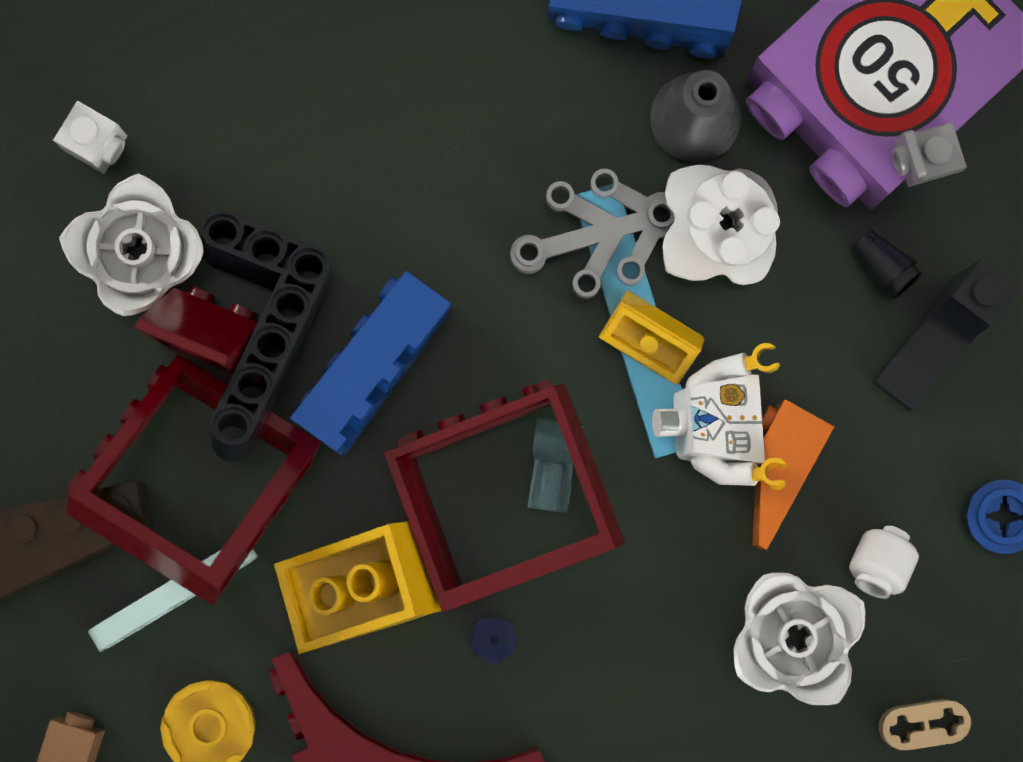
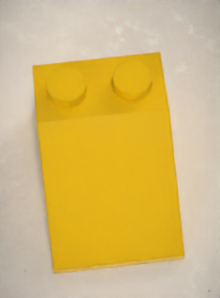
(356, 587)

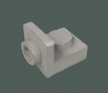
(928, 154)

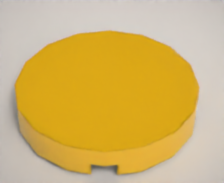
(208, 724)

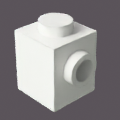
(91, 137)

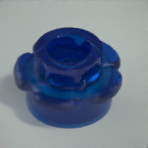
(505, 646)

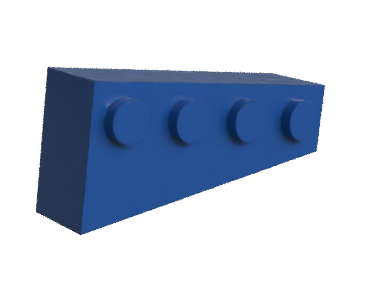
(692, 24)
(372, 362)

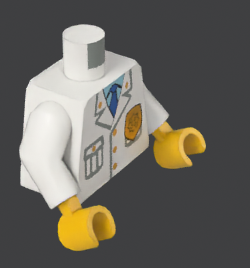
(721, 422)

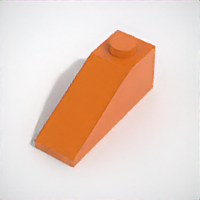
(797, 440)

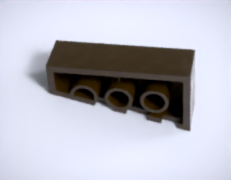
(45, 542)

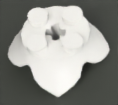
(99, 241)
(698, 245)
(832, 623)

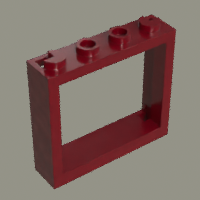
(426, 524)
(149, 546)

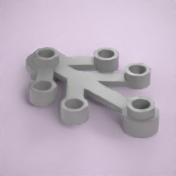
(604, 230)

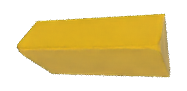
(652, 337)

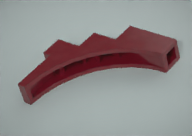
(330, 734)

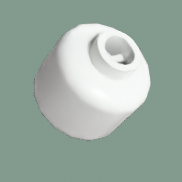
(883, 562)

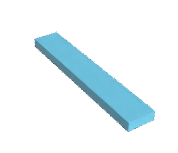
(649, 388)

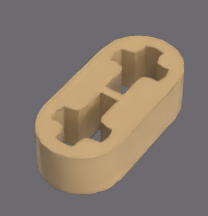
(926, 735)

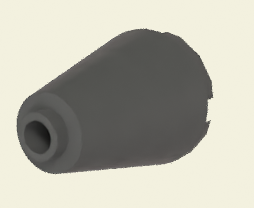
(696, 117)

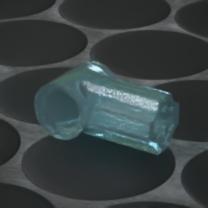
(551, 469)

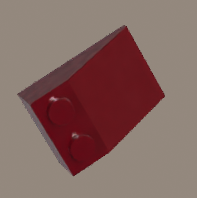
(199, 327)

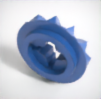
(988, 532)

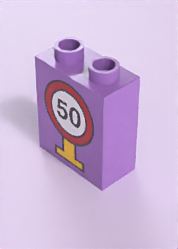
(877, 68)

